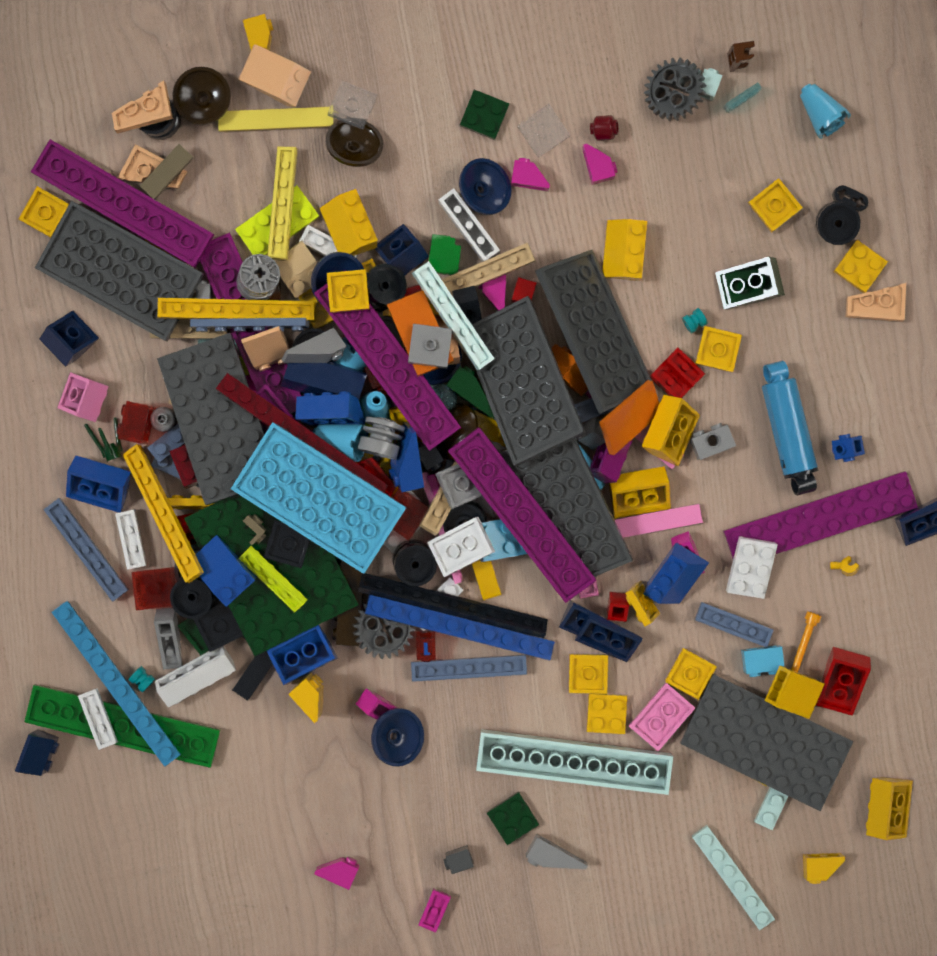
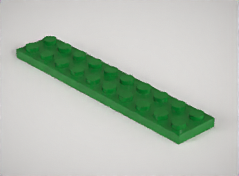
(64, 713)

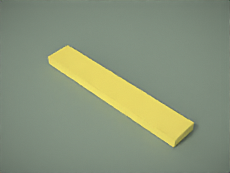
(275, 119)
(282, 203)

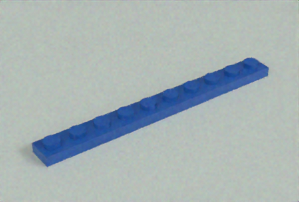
(459, 627)

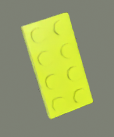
(257, 229)

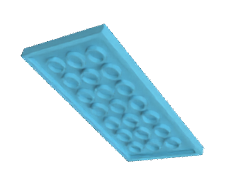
(318, 497)

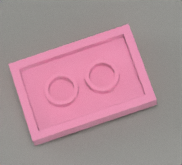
(661, 716)

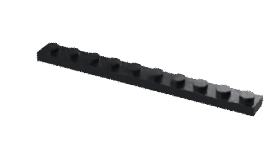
(453, 605)

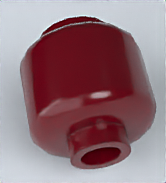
(604, 128)

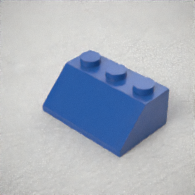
(329, 409)
(97, 483)
(675, 576)
(302, 655)

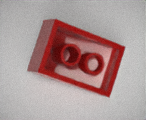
(844, 680)

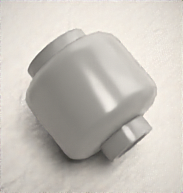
(158, 416)

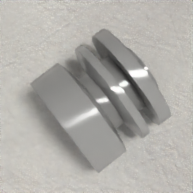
(258, 288)
(381, 437)

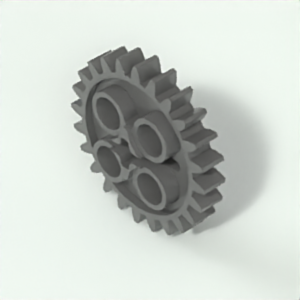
(682, 73)
(368, 635)

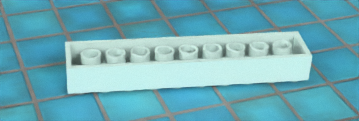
(574, 762)

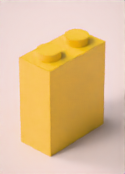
(794, 692)

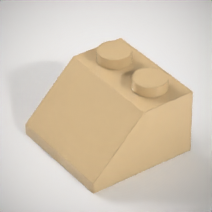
(298, 269)

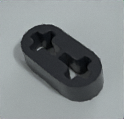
(852, 194)

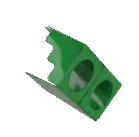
(444, 255)

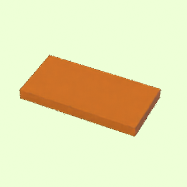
(410, 311)
(629, 417)

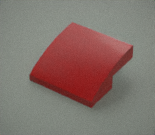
(677, 374)

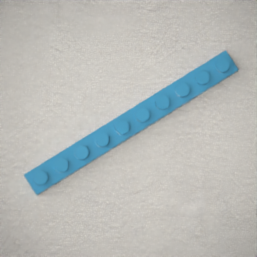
(116, 683)

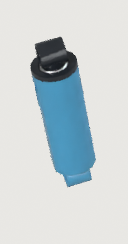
(789, 428)

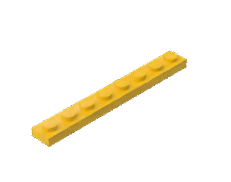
(233, 308)
(163, 513)

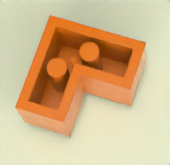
(569, 369)

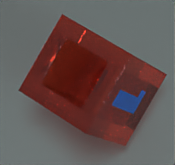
(425, 646)

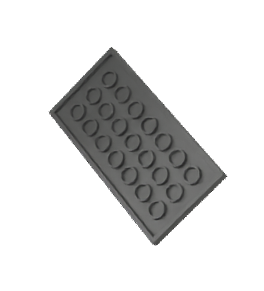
(116, 269)
(594, 329)
(525, 384)
(214, 429)
(575, 505)
(766, 742)

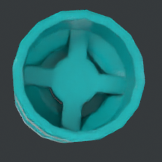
(695, 320)
(141, 679)

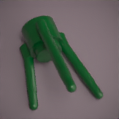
(109, 451)

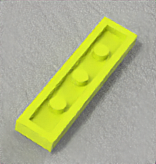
(273, 579)

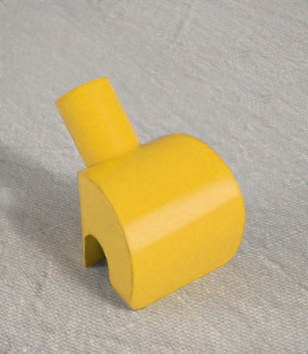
(845, 567)

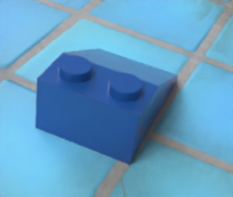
(407, 469)
(223, 571)

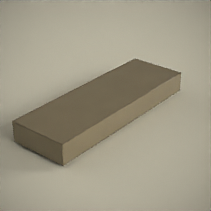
(166, 171)

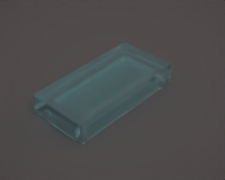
(743, 97)

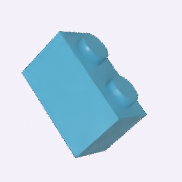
(762, 660)

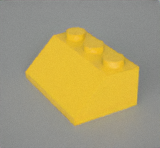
(349, 224)
(624, 249)
(671, 429)
(640, 492)
(309, 696)
(889, 808)

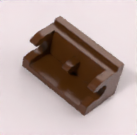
(738, 53)

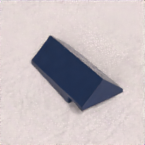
(322, 378)
(918, 523)
(599, 632)

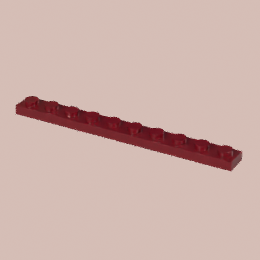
(268, 413)

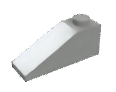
(318, 349)
(168, 638)
(548, 854)

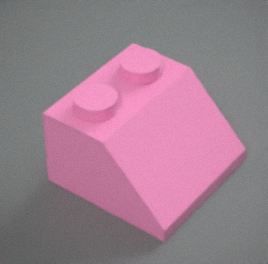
(83, 397)

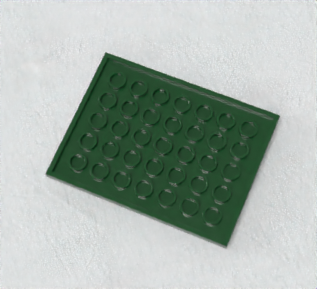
(258, 610)

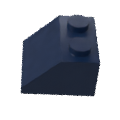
(401, 250)
(68, 338)
(37, 753)

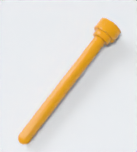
(811, 620)

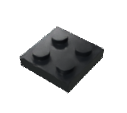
(286, 545)
(218, 627)

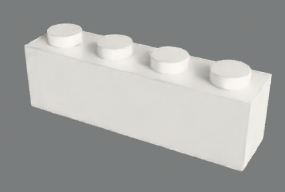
(468, 225)
(194, 676)

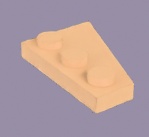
(145, 111)
(142, 164)
(878, 305)

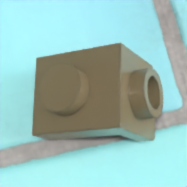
(255, 524)

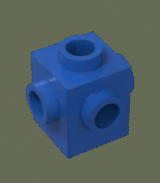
(847, 447)

